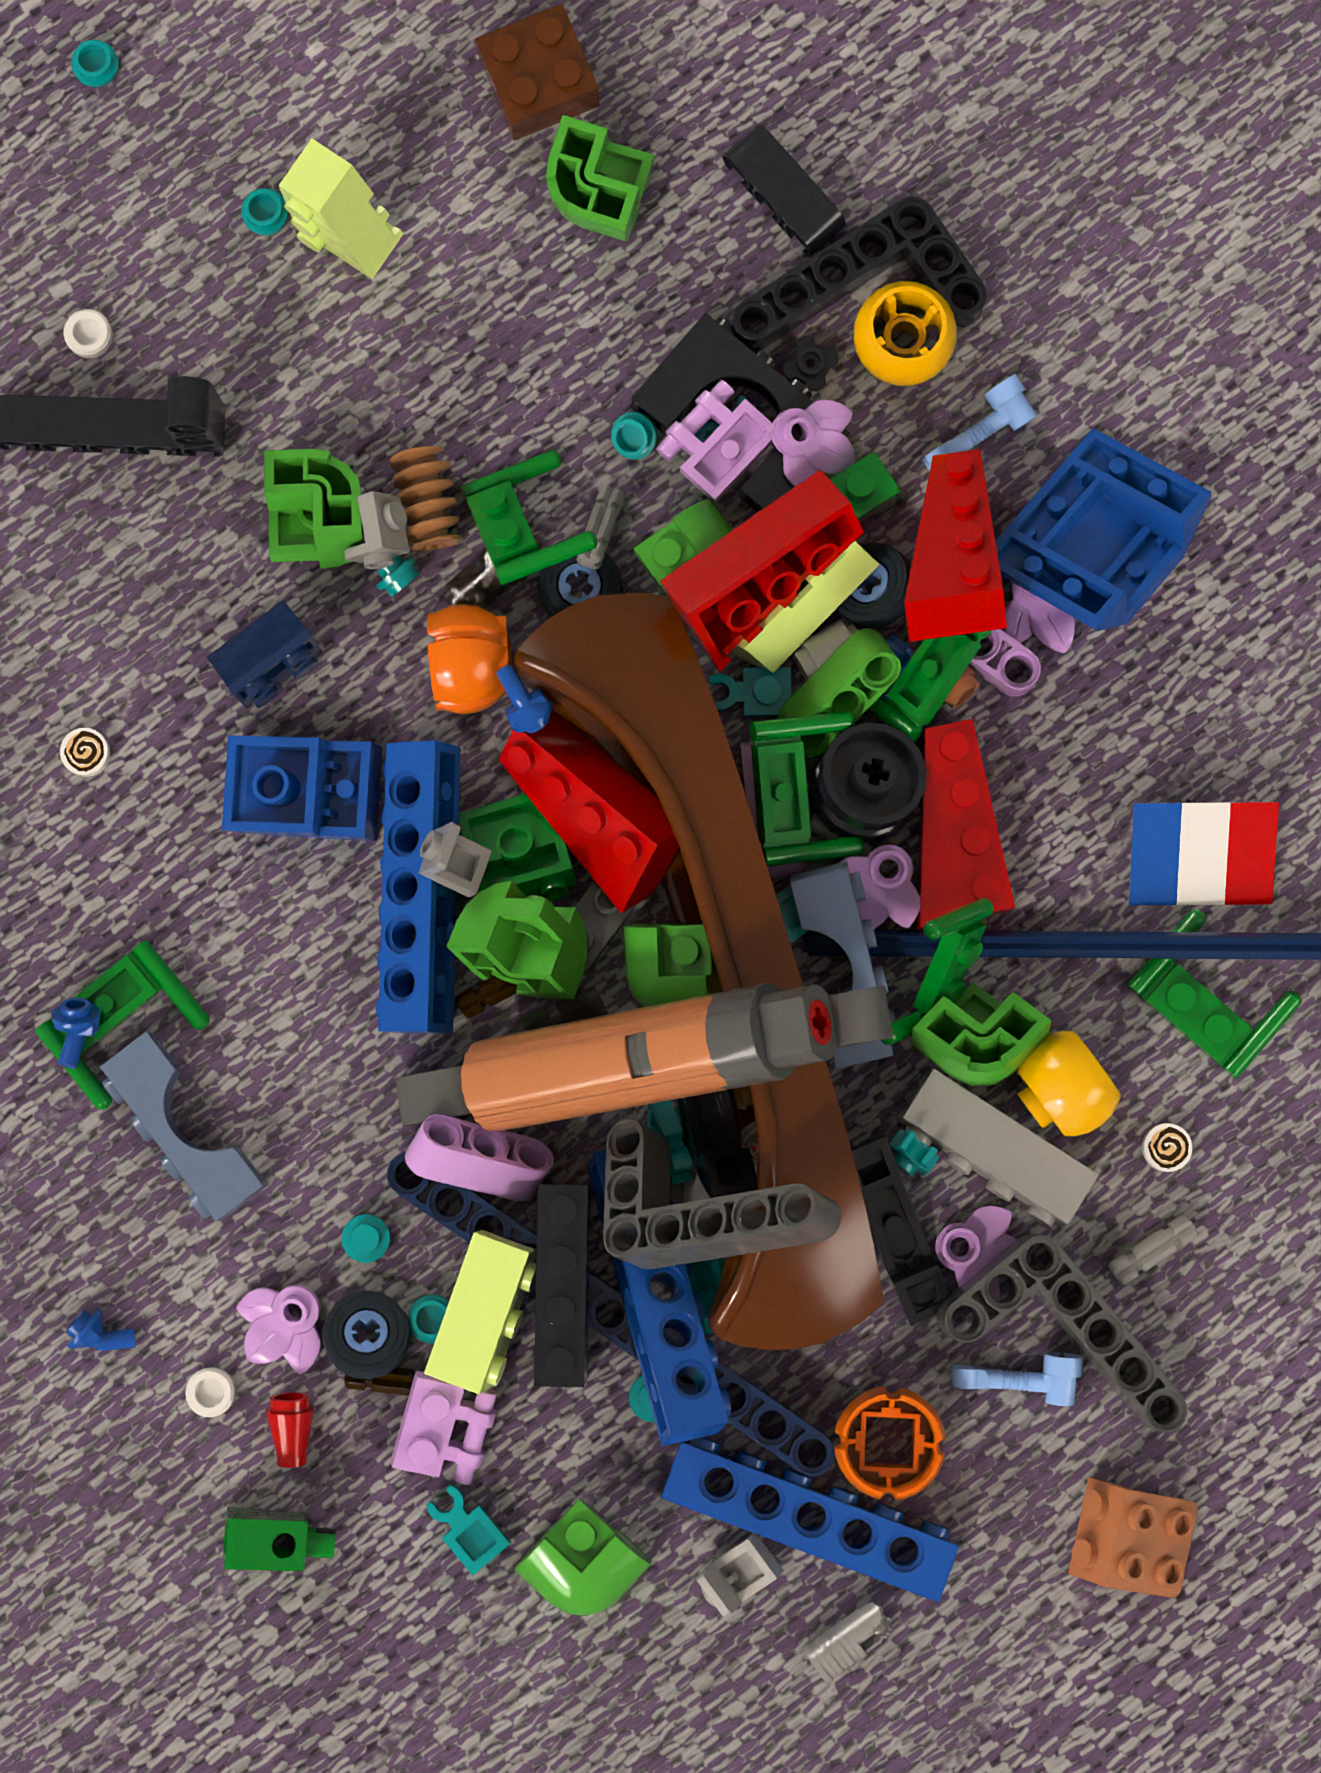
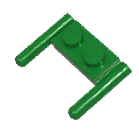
(506, 528)
(927, 682)
(783, 793)
(956, 952)
(118, 996)
(1202, 1015)

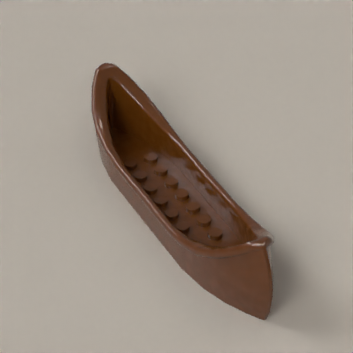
(638, 693)

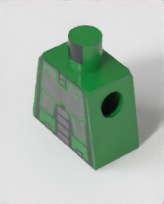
(869, 488)
(252, 1532)

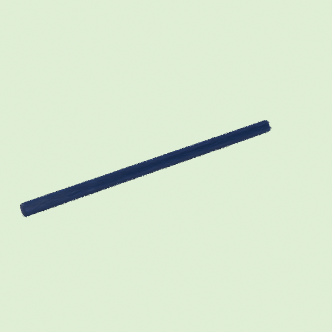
(1097, 945)

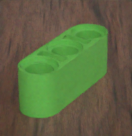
(844, 682)

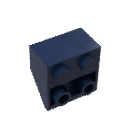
(265, 656)

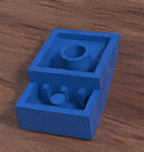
(302, 787)

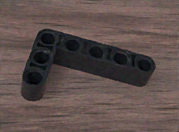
(859, 269)
(181, 425)

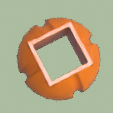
(466, 657)
(883, 1478)

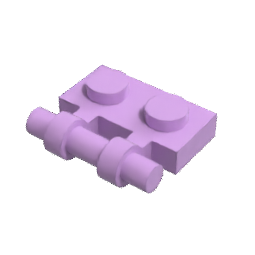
(727, 451)
(428, 1425)

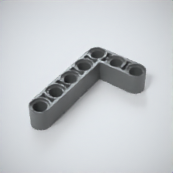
(653, 1234)
(1074, 1319)

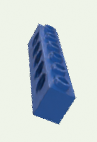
(431, 1003)
(676, 1414)
(921, 1574)

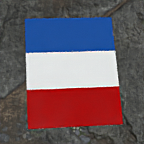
(1203, 853)

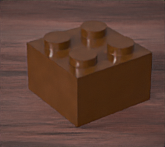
(537, 72)

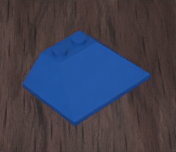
(1102, 532)

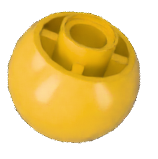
(913, 364)
(1067, 1085)

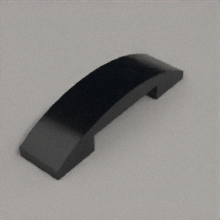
(716, 1145)
(898, 1231)

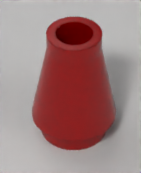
(290, 1427)

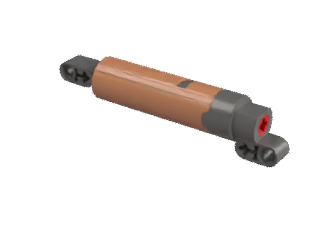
(646, 1055)

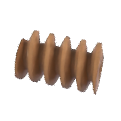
(423, 498)

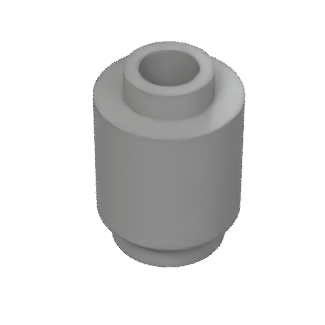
(821, 646)

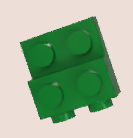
(521, 846)

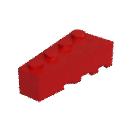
(955, 560)
(761, 565)
(595, 809)
(957, 828)

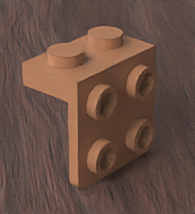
(1133, 1539)

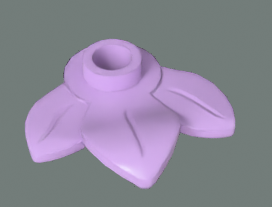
(820, 443)
(1033, 616)
(886, 896)
(985, 1239)
(279, 1333)

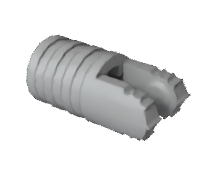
(848, 1641)

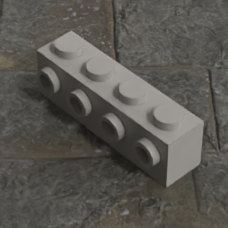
(998, 1149)

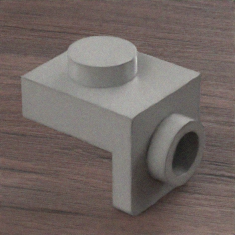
(383, 530)
(453, 860)
(738, 1574)

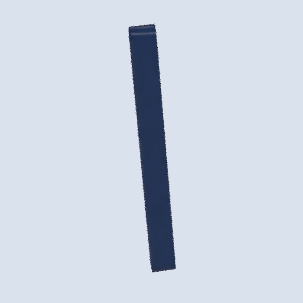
(743, 1417)

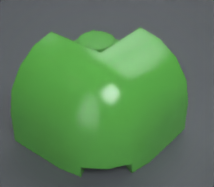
(595, 179)
(311, 506)
(682, 540)
(522, 941)
(668, 962)
(979, 1036)
(583, 1563)

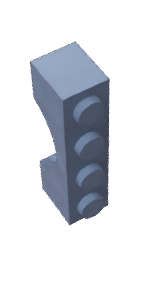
(829, 905)
(145, 1079)

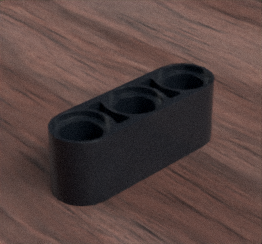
(785, 188)

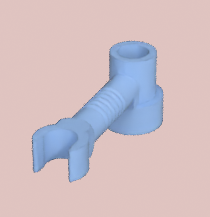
(1009, 408)
(1055, 1380)

